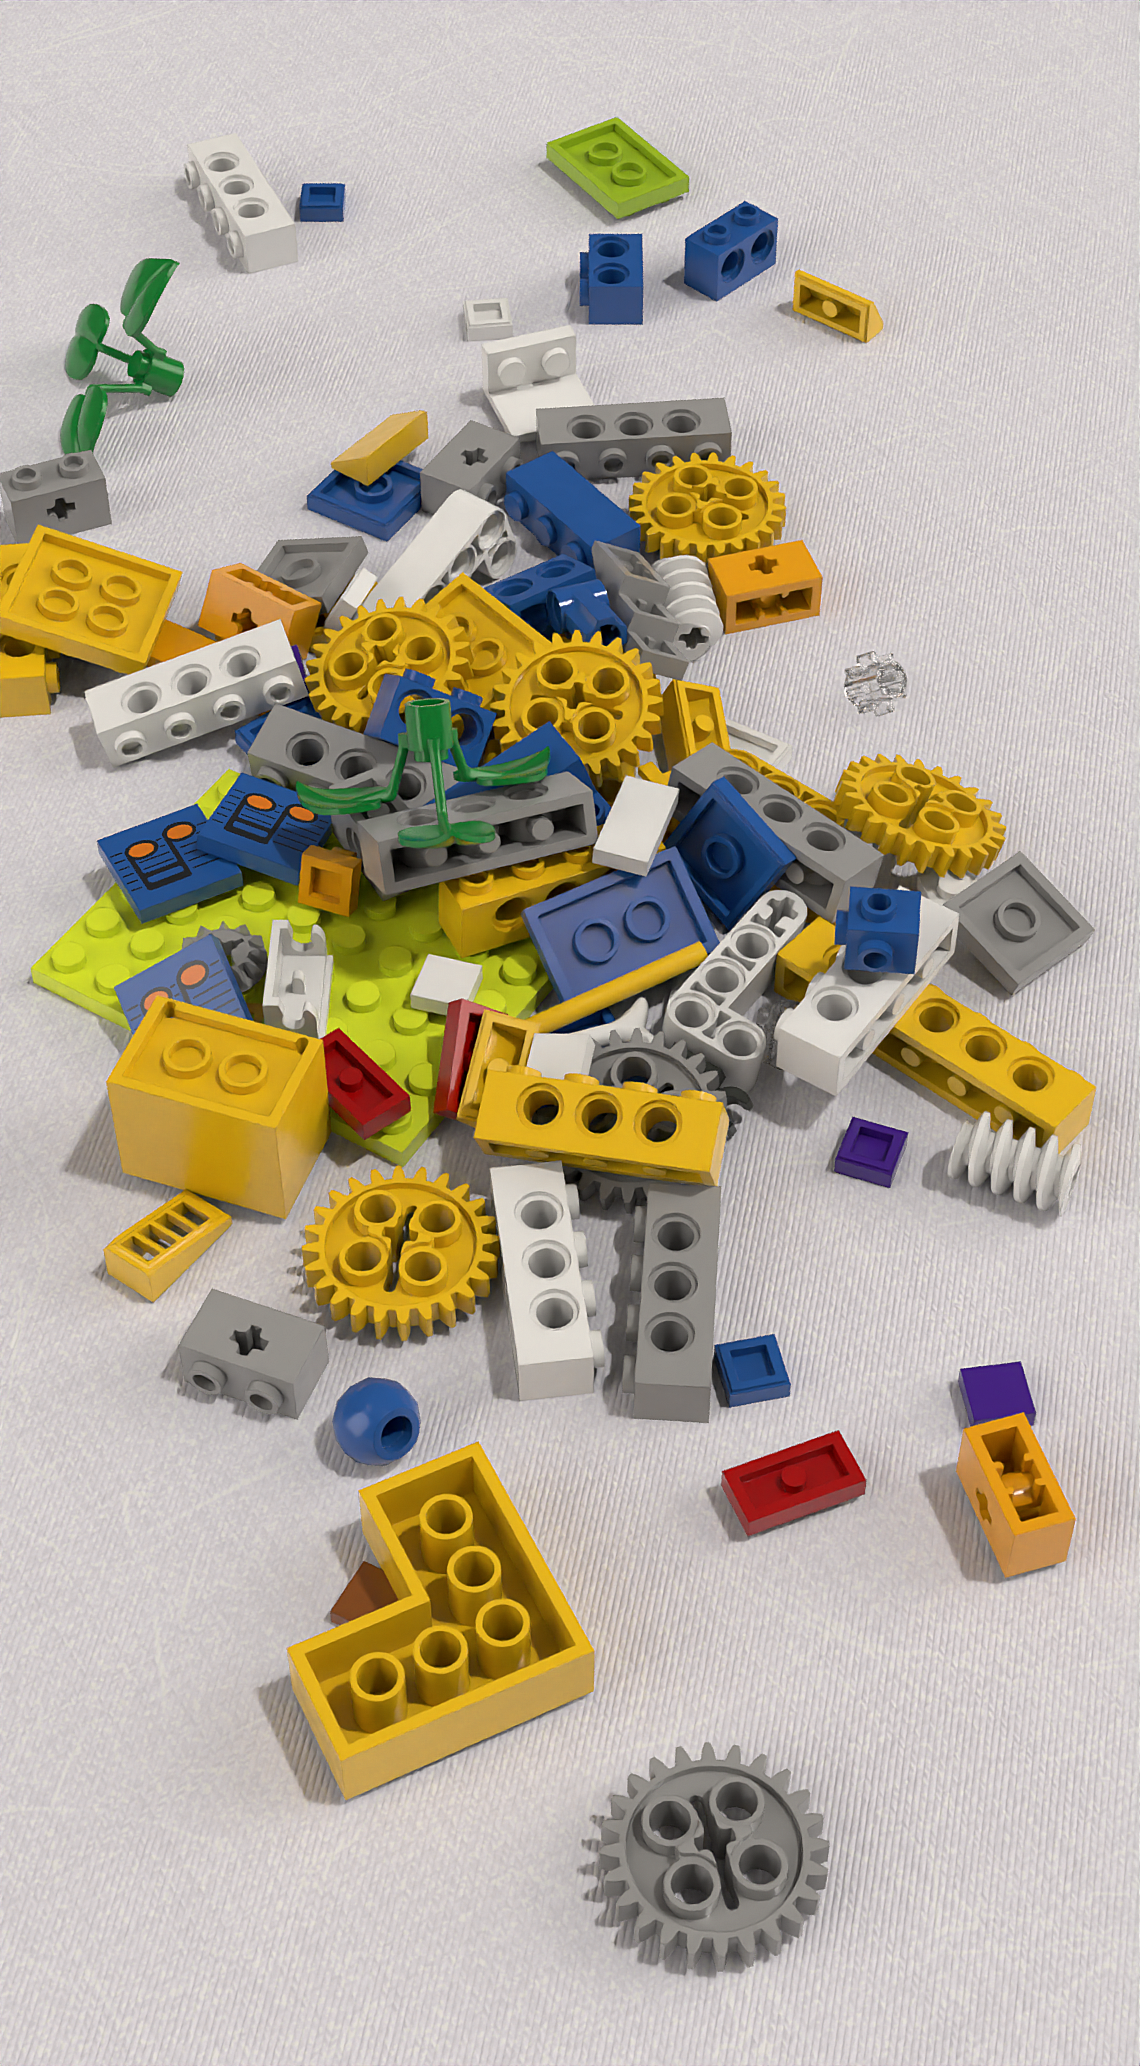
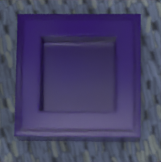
(871, 1152)
(995, 1392)

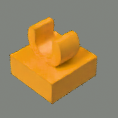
(330, 879)

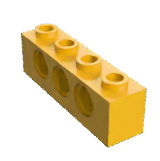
(25, 668)
(486, 906)
(687, 1157)

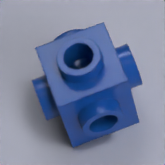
(880, 930)

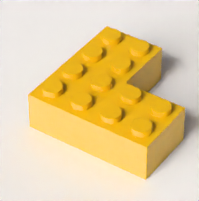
(464, 1649)

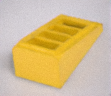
(156, 1275)

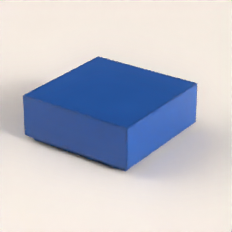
(322, 202)
(752, 1370)

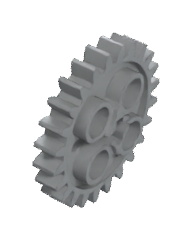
(663, 1069)
(652, 1869)

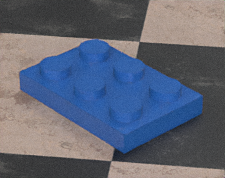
(617, 925)

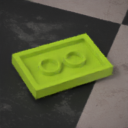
(617, 167)

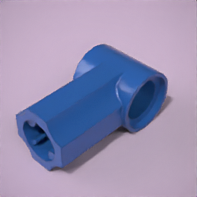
(585, 609)

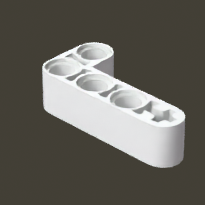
(459, 538)
(727, 983)

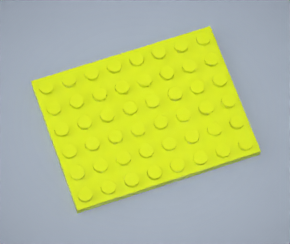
(373, 974)

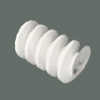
(691, 604)
(1015, 1163)

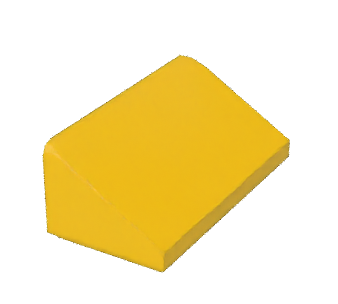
(835, 307)
(383, 447)
(691, 720)
(499, 1043)

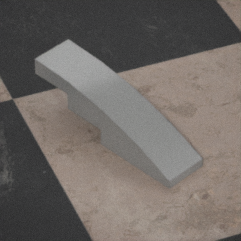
(638, 599)

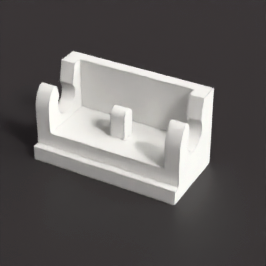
(297, 982)

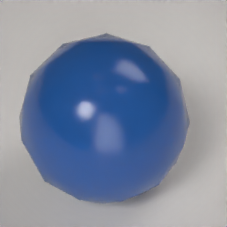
(376, 1416)

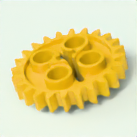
(707, 508)
(379, 643)
(578, 705)
(919, 815)
(448, 1246)

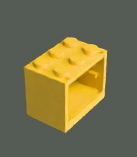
(220, 1106)

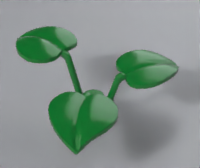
(148, 368)
(429, 737)

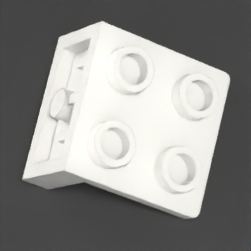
(531, 375)

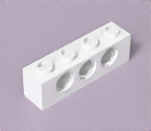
(241, 203)
(195, 693)
(855, 1009)
(539, 1242)

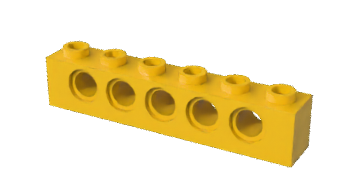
(958, 1052)

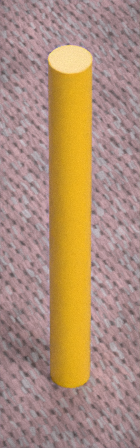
(620, 988)

